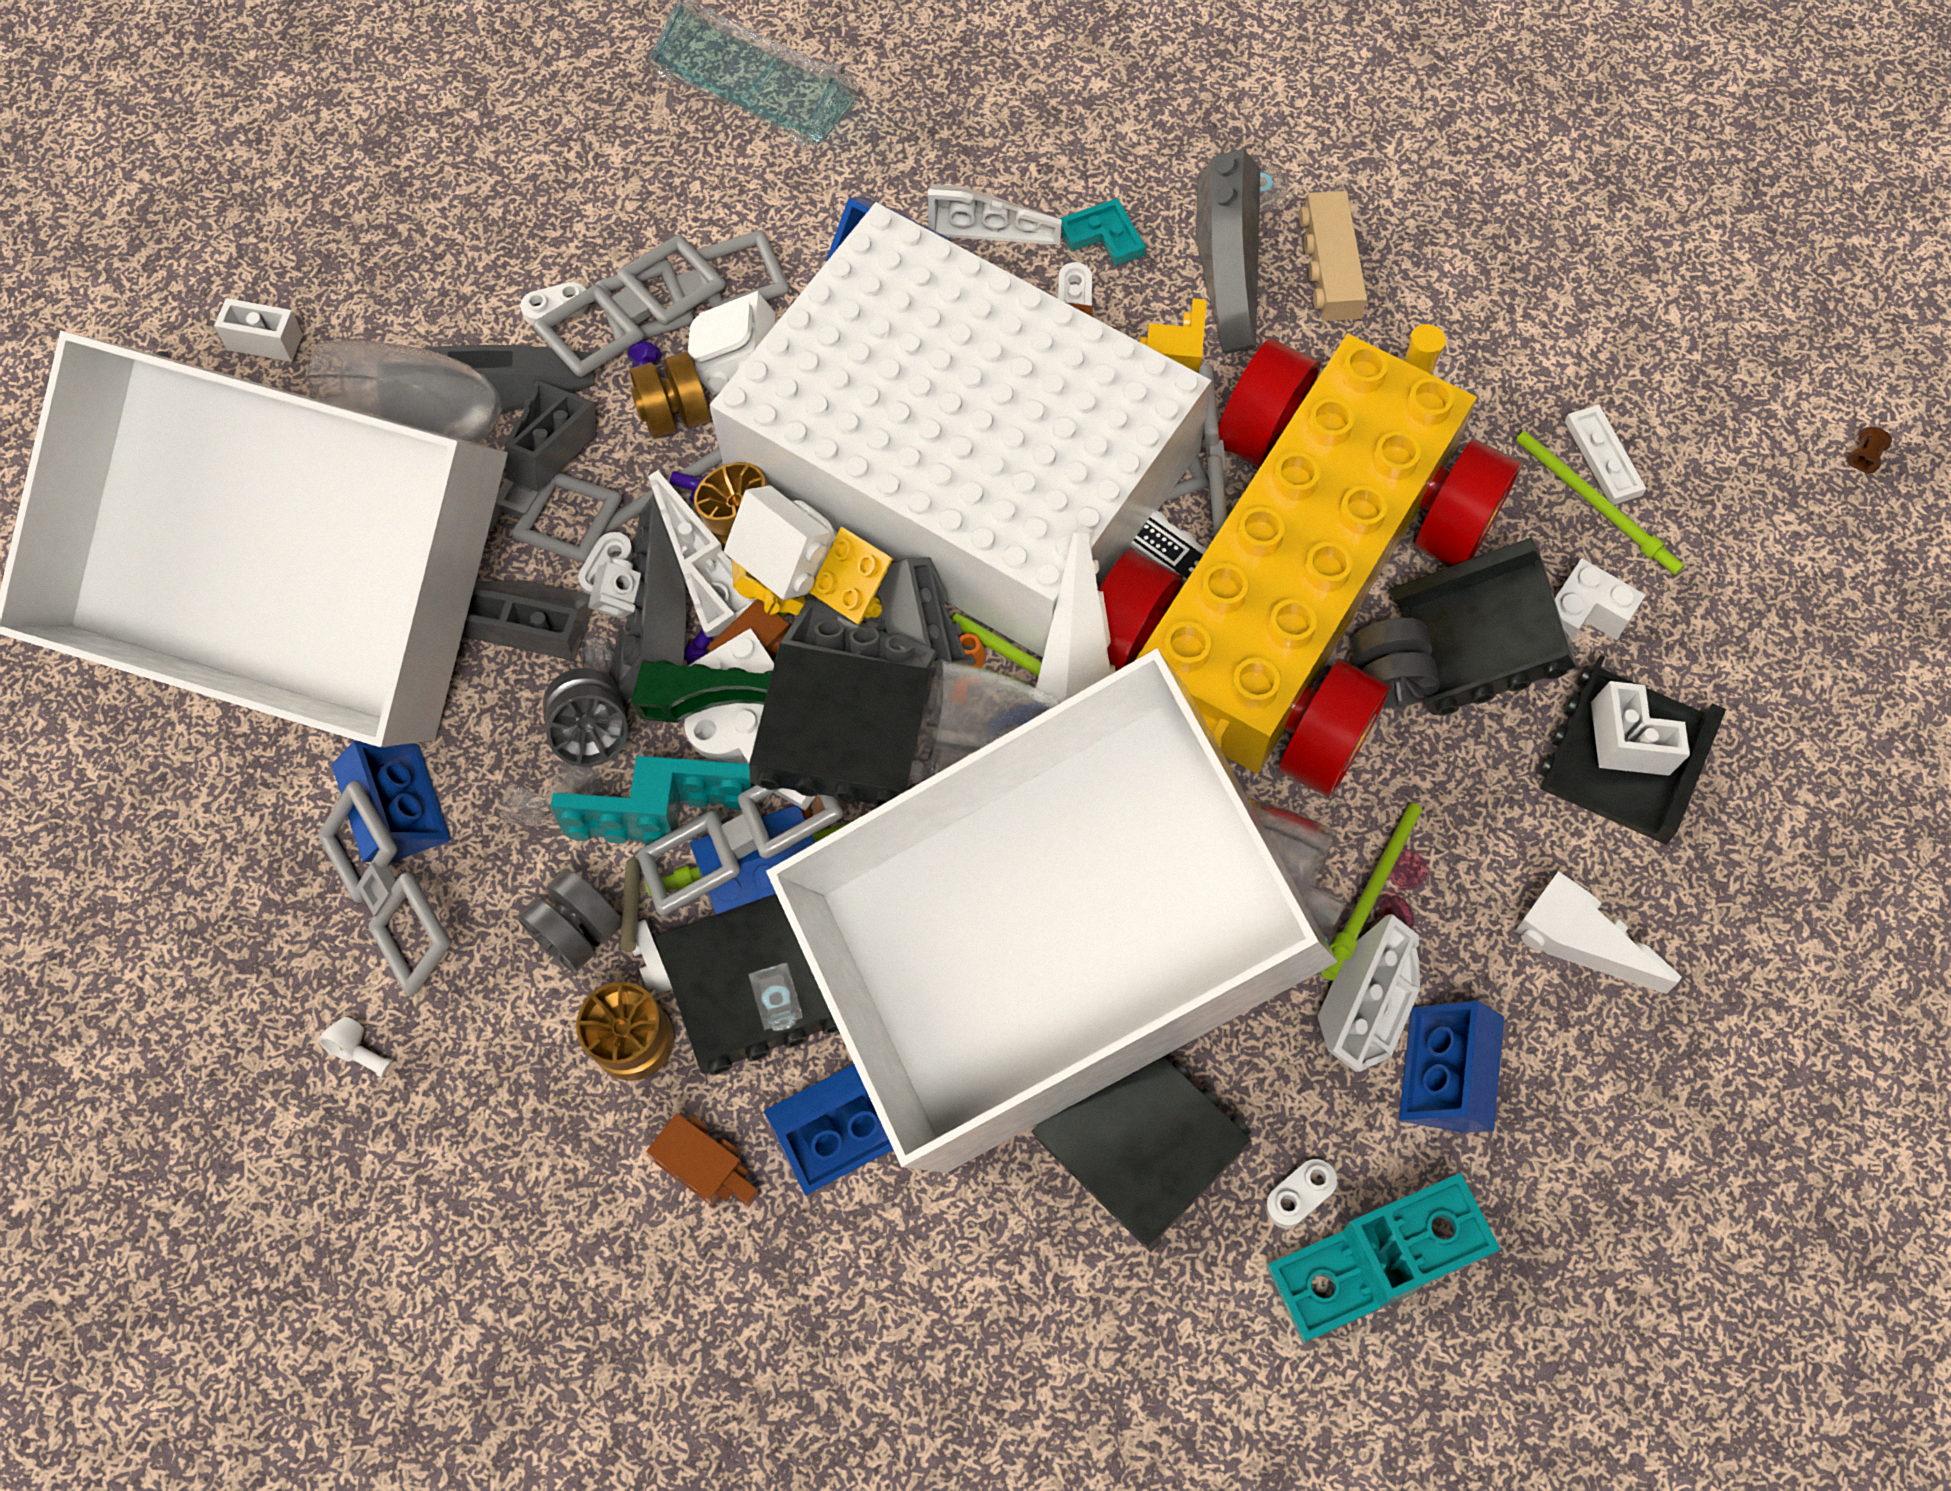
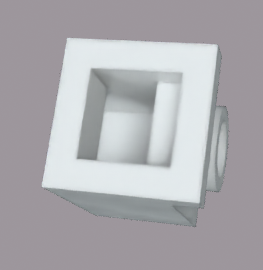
(607, 596)

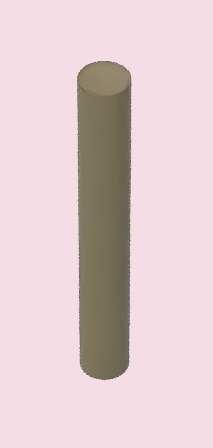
(630, 905)

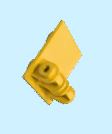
(852, 577)

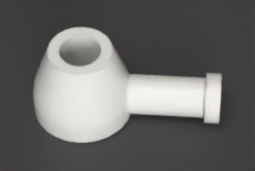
(348, 1035)

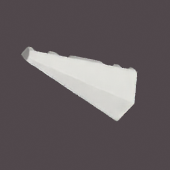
(701, 560)
(1079, 629)

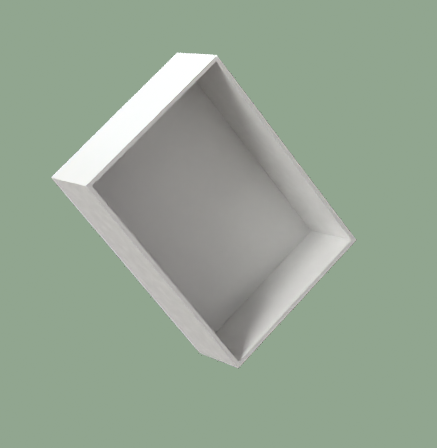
(962, 420)
(248, 542)
(1047, 917)

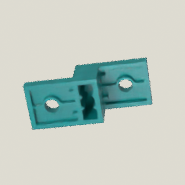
(654, 799)
(1383, 1257)

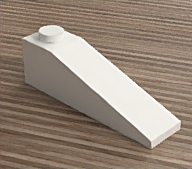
(1572, 928)

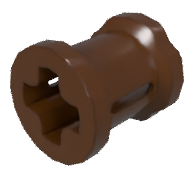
(1870, 449)

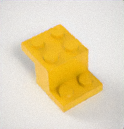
(1182, 342)

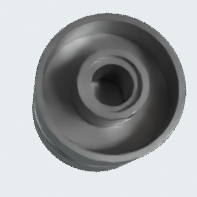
(1399, 655)
(584, 717)
(578, 911)

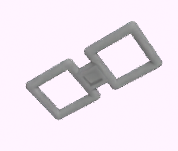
(688, 282)
(629, 305)
(1215, 456)
(527, 505)
(731, 842)
(382, 890)

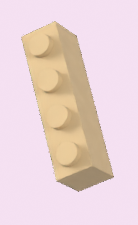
(1334, 256)

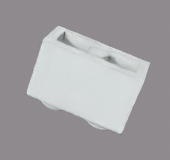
(258, 330)

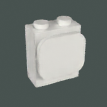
(727, 336)
(779, 541)

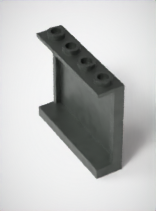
(1488, 625)
(839, 726)
(1633, 799)
(713, 990)
(1146, 1146)

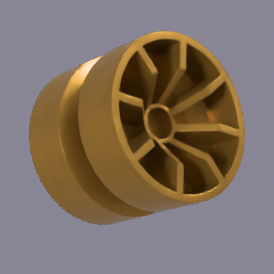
(659, 398)
(721, 494)
(625, 1031)

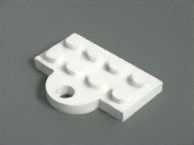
(736, 722)

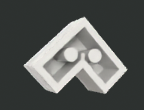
(1596, 599)
(1630, 738)

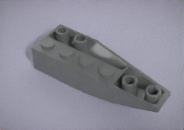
(516, 368)
(528, 617)

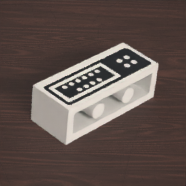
(1168, 545)

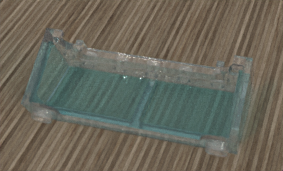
(753, 73)

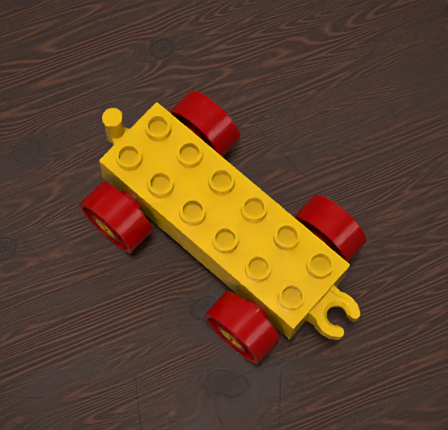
(1291, 565)

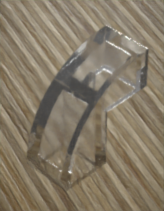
(531, 810)

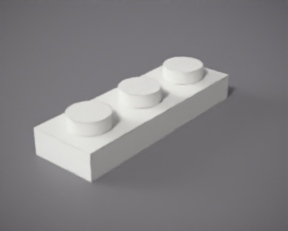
(1605, 455)

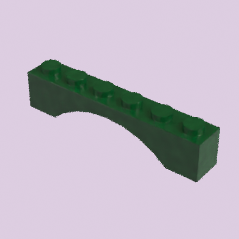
(676, 691)

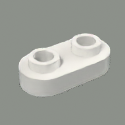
(1075, 293)
(550, 299)
(600, 554)
(654, 971)
(1301, 1192)

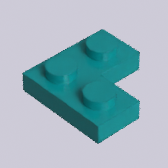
(1107, 224)

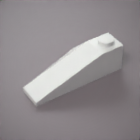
(977, 215)

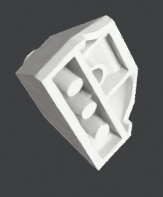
(1372, 996)

